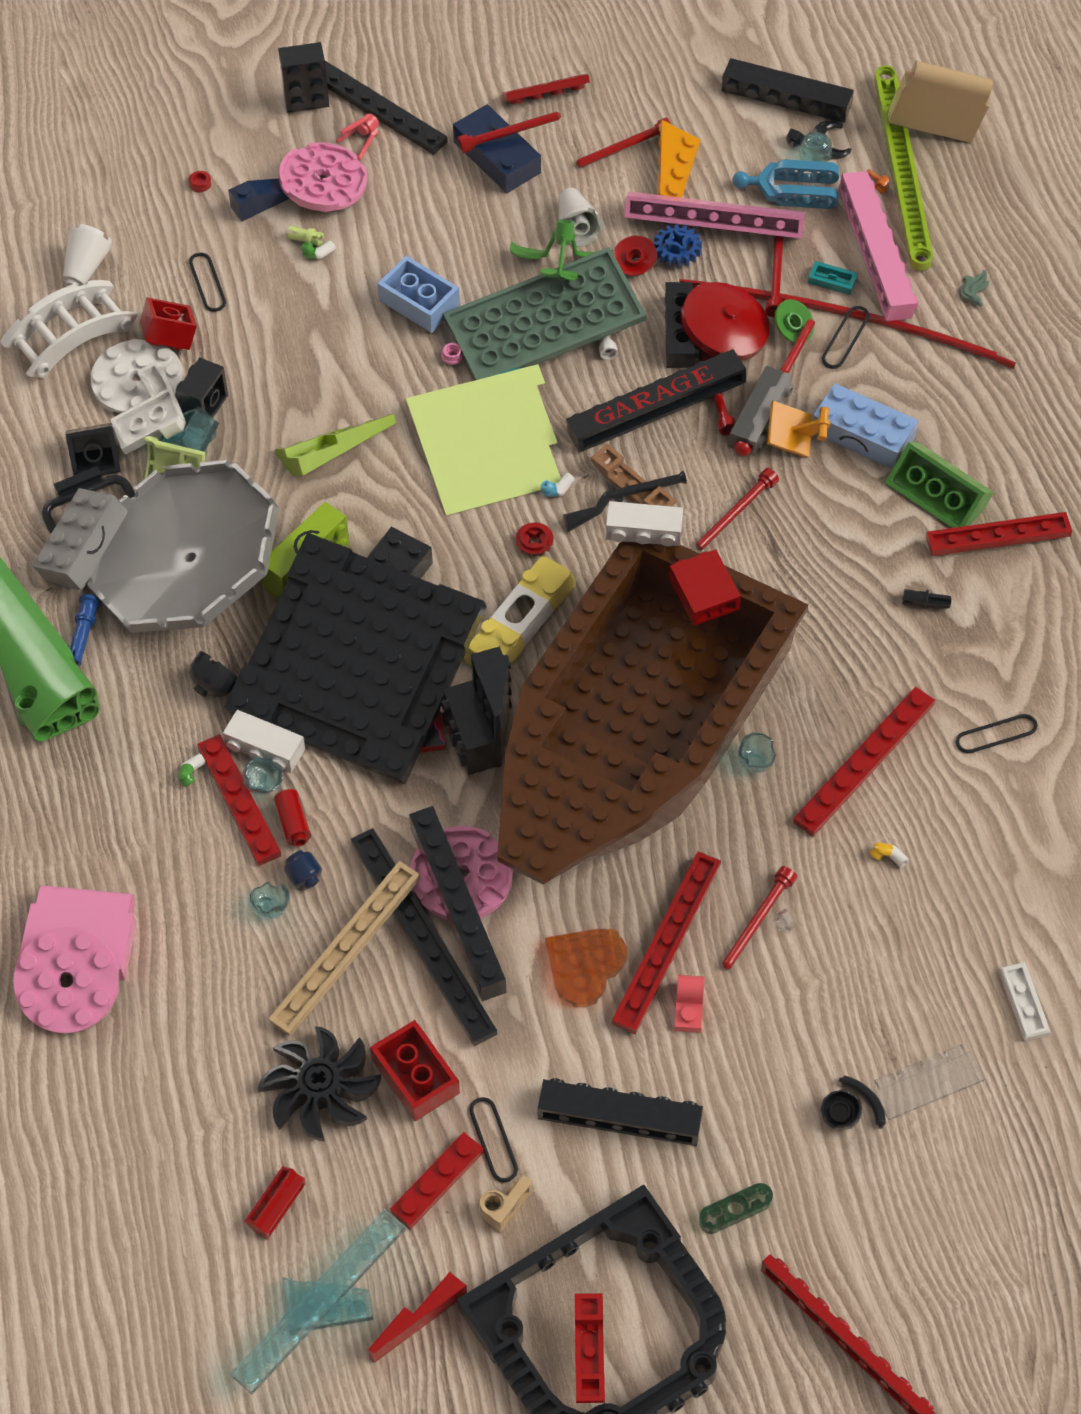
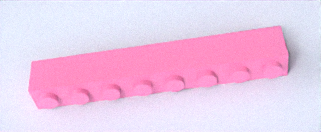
(714, 214)
(877, 246)

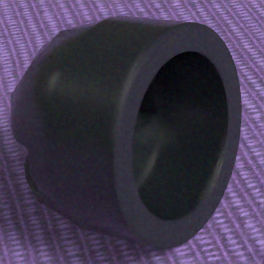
(795, 136)

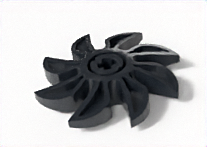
(302, 1084)

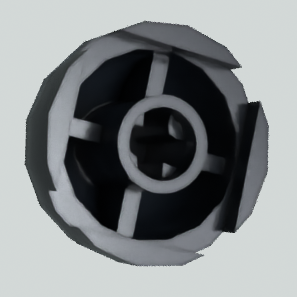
(211, 676)

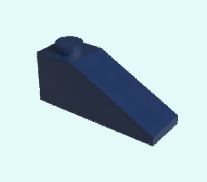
(255, 197)

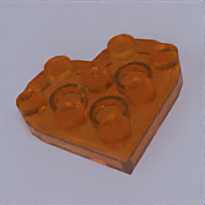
(584, 963)

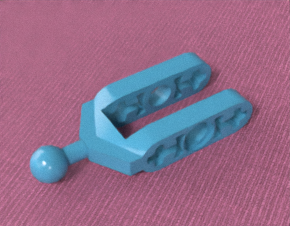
(784, 194)

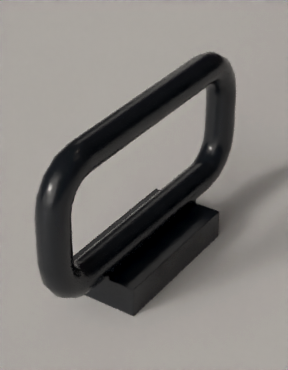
(88, 480)

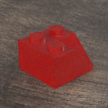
(168, 324)

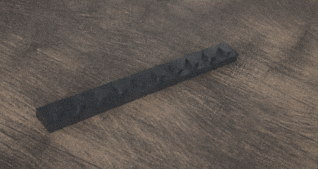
(428, 944)

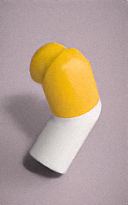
(891, 851)

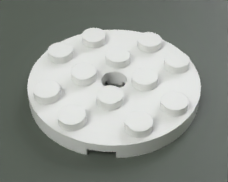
(117, 366)

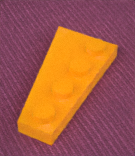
(675, 159)

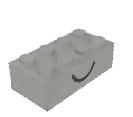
(80, 538)

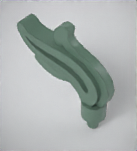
(973, 286)

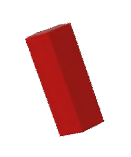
(275, 1202)

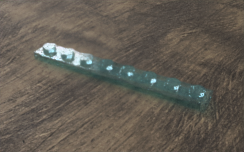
(317, 1302)

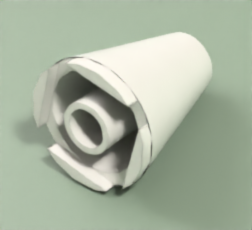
(577, 209)
(84, 253)

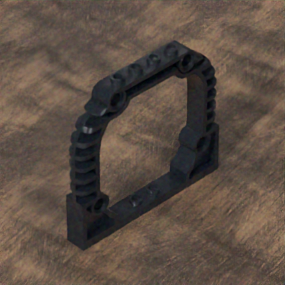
(628, 1220)

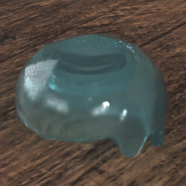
(816, 147)
(756, 752)
(261, 776)
(269, 900)

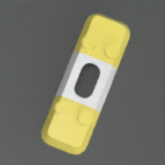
(548, 587)

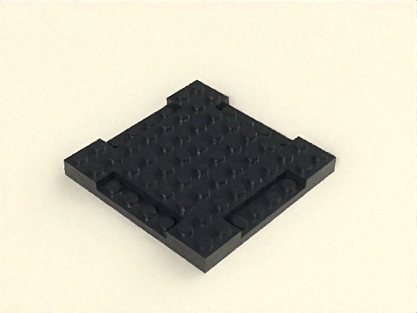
(357, 657)

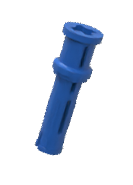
(84, 621)

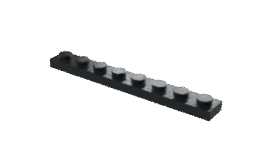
(384, 110)

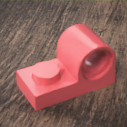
(689, 1003)

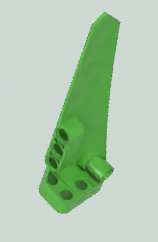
(39, 666)

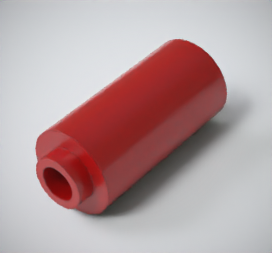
(292, 817)

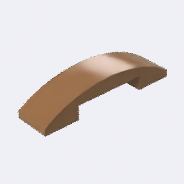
(611, 466)

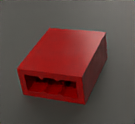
(704, 587)

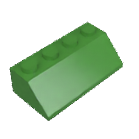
(938, 486)

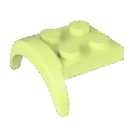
(165, 454)

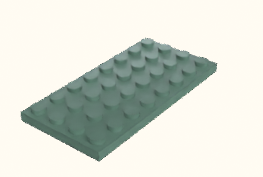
(545, 316)

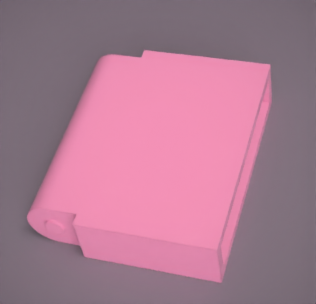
(99, 912)

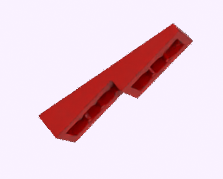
(409, 1323)

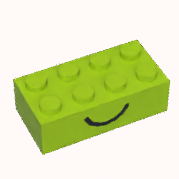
(323, 522)

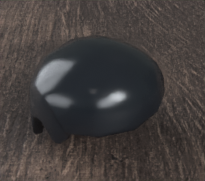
(841, 1110)

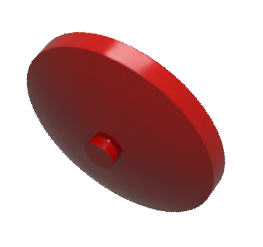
(725, 319)

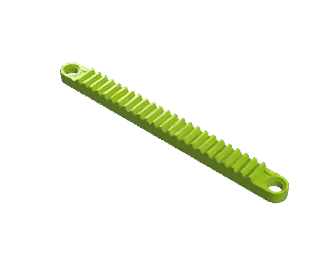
(904, 174)

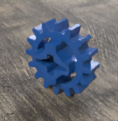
(678, 245)

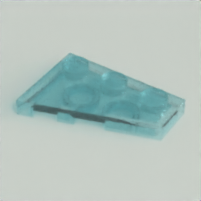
(351, 1309)

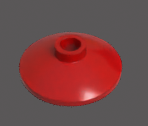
(632, 248)

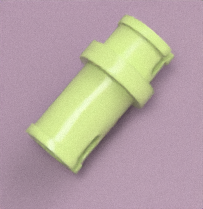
(305, 235)

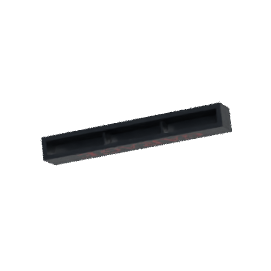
(656, 400)
(457, 904)

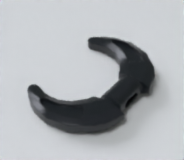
(823, 127)

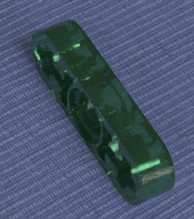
(732, 1219)

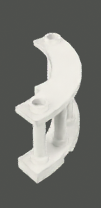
(57, 304)

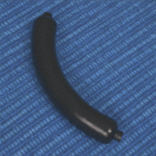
(870, 1097)

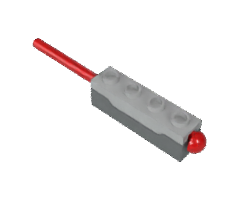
(773, 385)

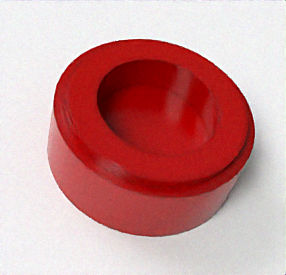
(200, 181)

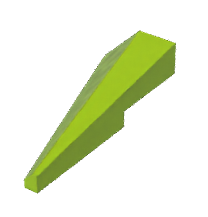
(312, 453)

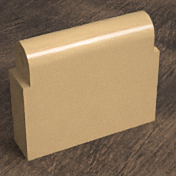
(941, 101)

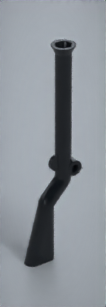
(577, 518)

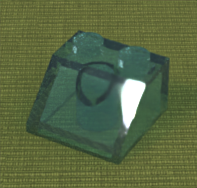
(198, 430)

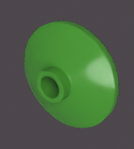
(791, 318)

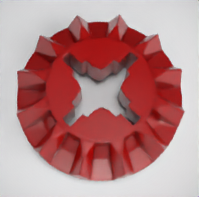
(534, 530)

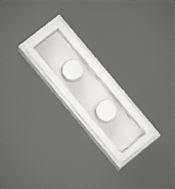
(1024, 1002)

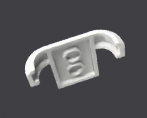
(152, 417)

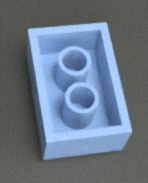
(418, 293)

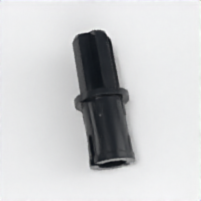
(926, 599)

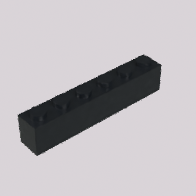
(787, 90)
(620, 1112)

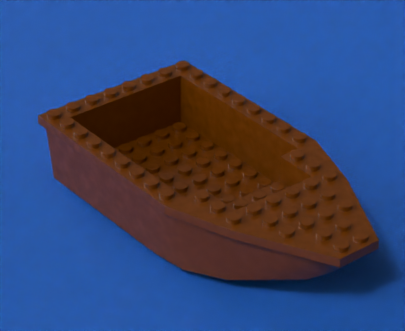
(632, 710)

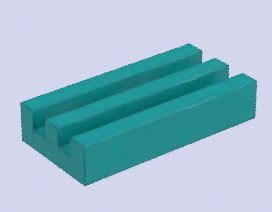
(832, 281)

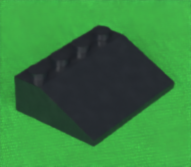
(492, 686)

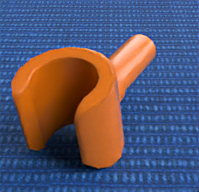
(881, 182)

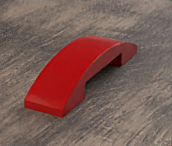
(589, 1348)

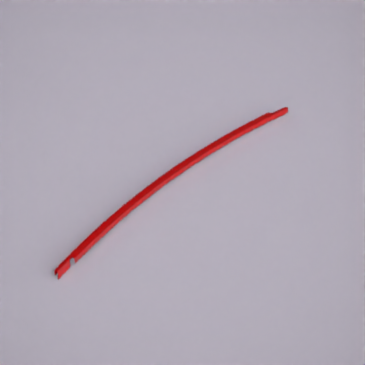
(874, 318)

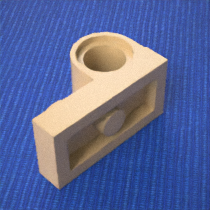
(509, 1205)

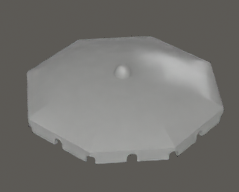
(186, 547)

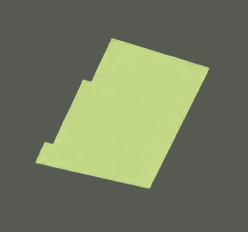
(486, 439)

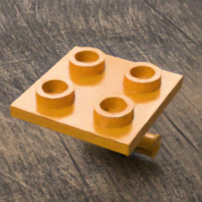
(793, 428)

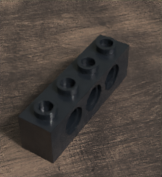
(679, 347)

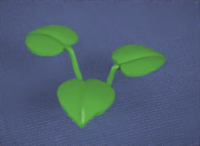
(563, 236)

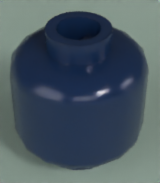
(303, 869)

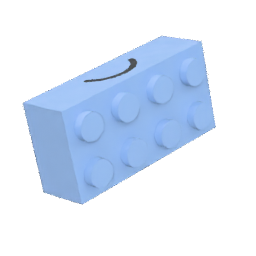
(867, 425)

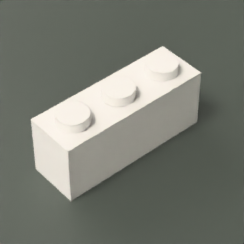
(644, 523)
(263, 740)

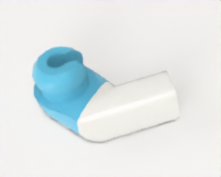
(557, 489)

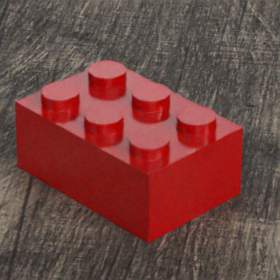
(415, 1070)

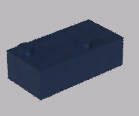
(505, 160)

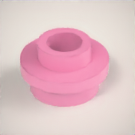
(451, 349)

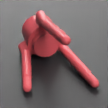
(365, 126)

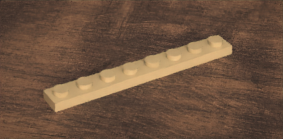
(344, 948)

